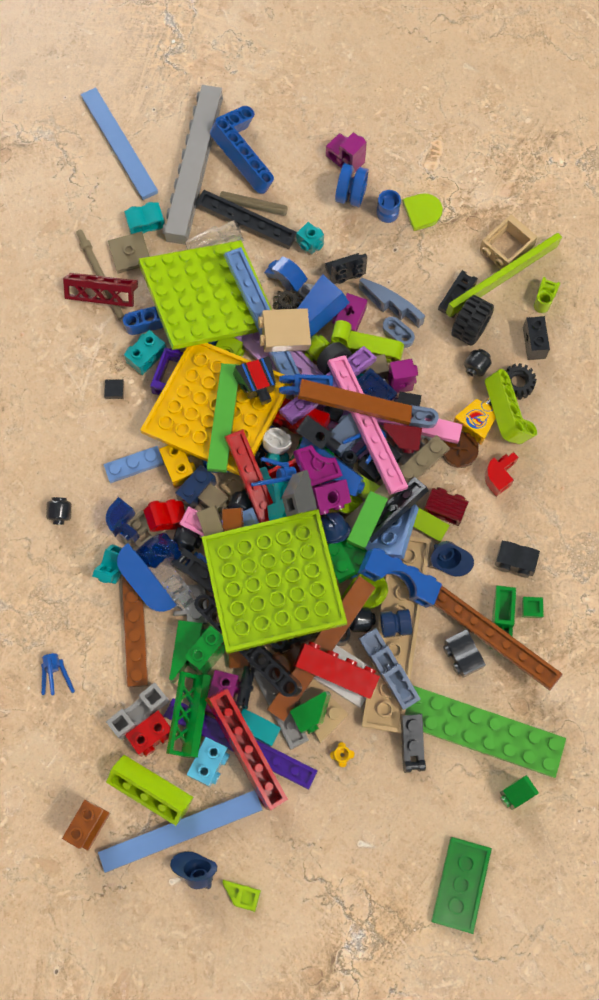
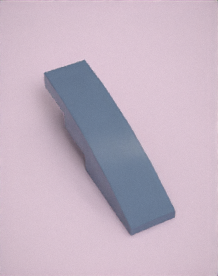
(385, 299)
(389, 669)

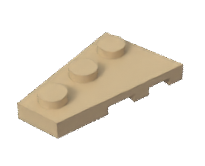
(334, 715)

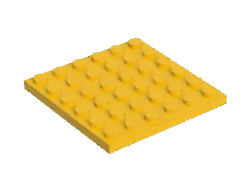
(188, 402)

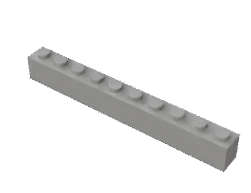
(193, 166)

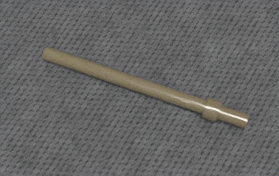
(87, 248)

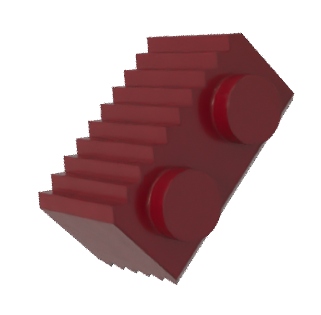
(446, 506)

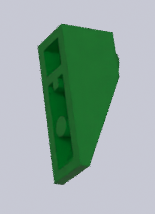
(186, 637)

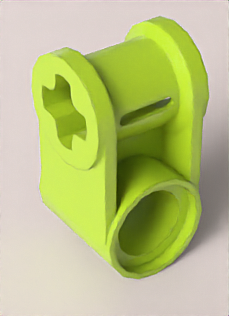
(546, 293)

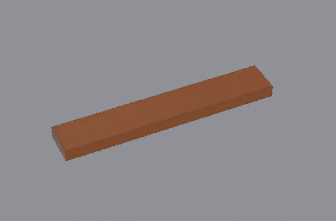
(355, 402)

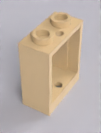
(518, 231)

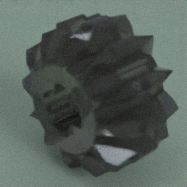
(282, 298)

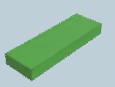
(367, 520)

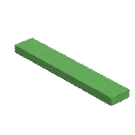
(223, 419)

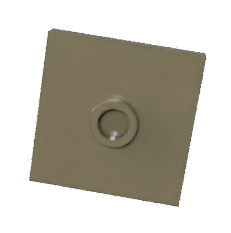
(127, 251)

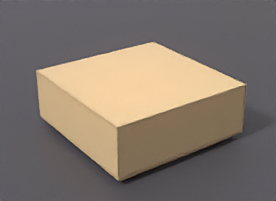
(232, 485)

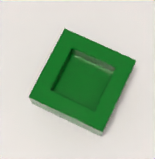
(532, 607)

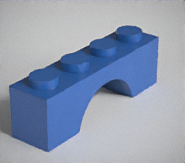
(422, 588)

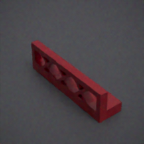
(102, 283)

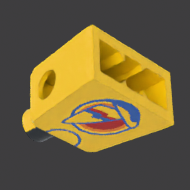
(477, 419)

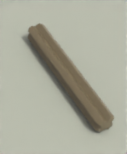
(254, 203)

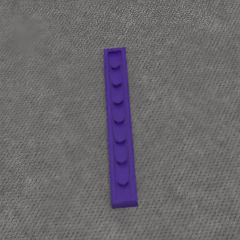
(278, 761)

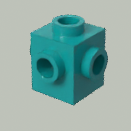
(310, 238)

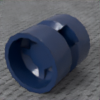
(394, 623)

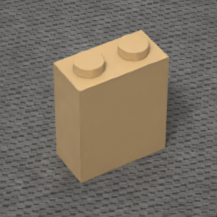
(284, 330)

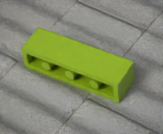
(149, 789)

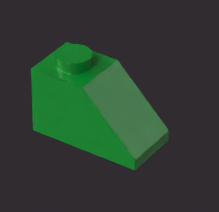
(311, 713)
(518, 792)

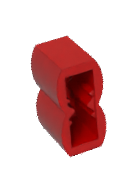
(164, 515)

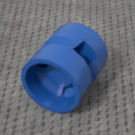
(388, 206)

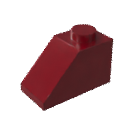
(405, 436)

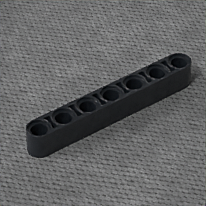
(253, 653)

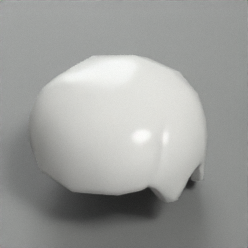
(276, 441)

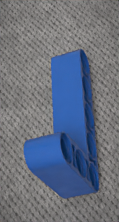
(226, 134)
(141, 324)

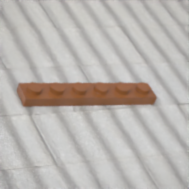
(134, 637)

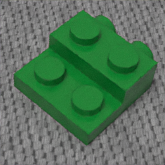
(345, 559)

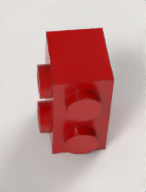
(149, 734)

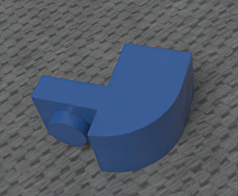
(287, 272)

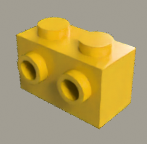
(177, 464)

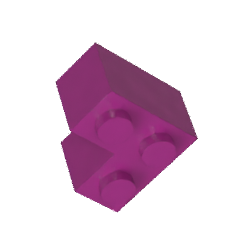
(347, 150)

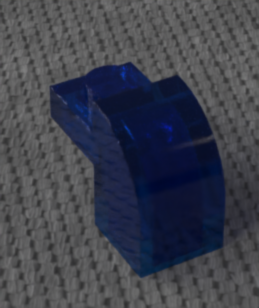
(117, 518)
(158, 549)

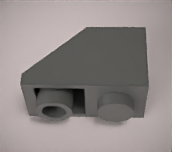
(299, 494)

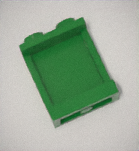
(206, 651)

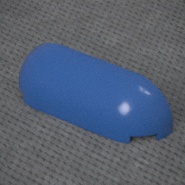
(143, 580)

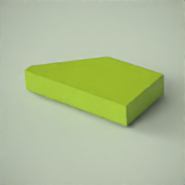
(242, 896)

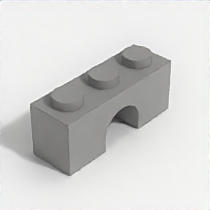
(147, 704)

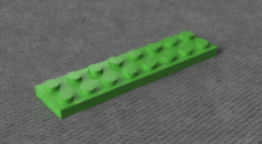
(489, 733)

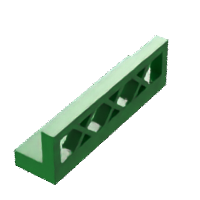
(195, 716)

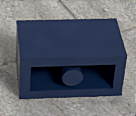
(194, 486)

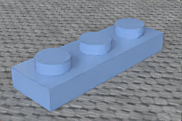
(133, 464)

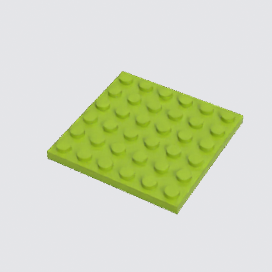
(198, 295)
(273, 581)

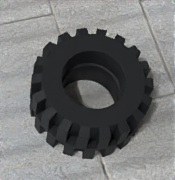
(472, 320)

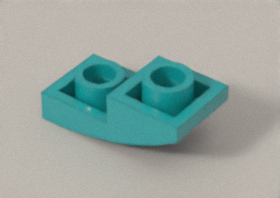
(261, 728)

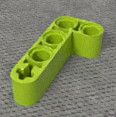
(376, 345)
(506, 409)

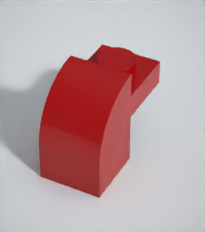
(496, 473)

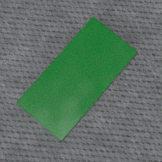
(461, 885)

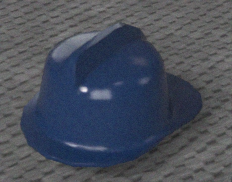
(335, 527)
(452, 559)
(194, 869)

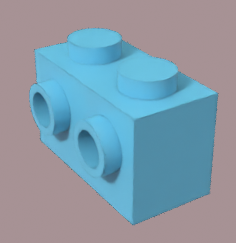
(209, 760)

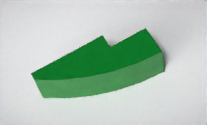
(504, 608)

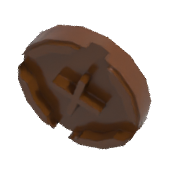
(463, 453)

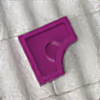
(319, 467)

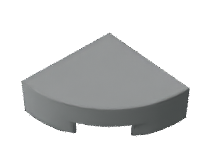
(305, 289)

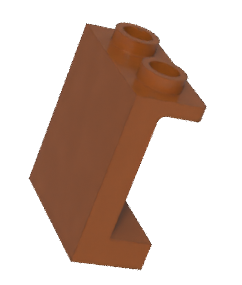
(86, 825)

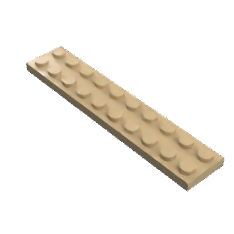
(383, 710)

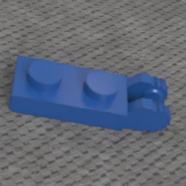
(296, 379)

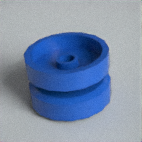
(351, 185)

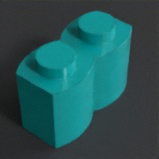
(144, 218)

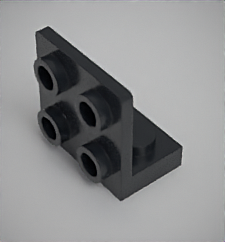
(346, 268)

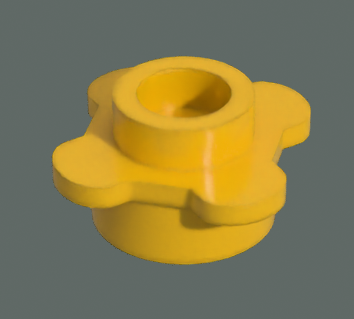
(348, 754)

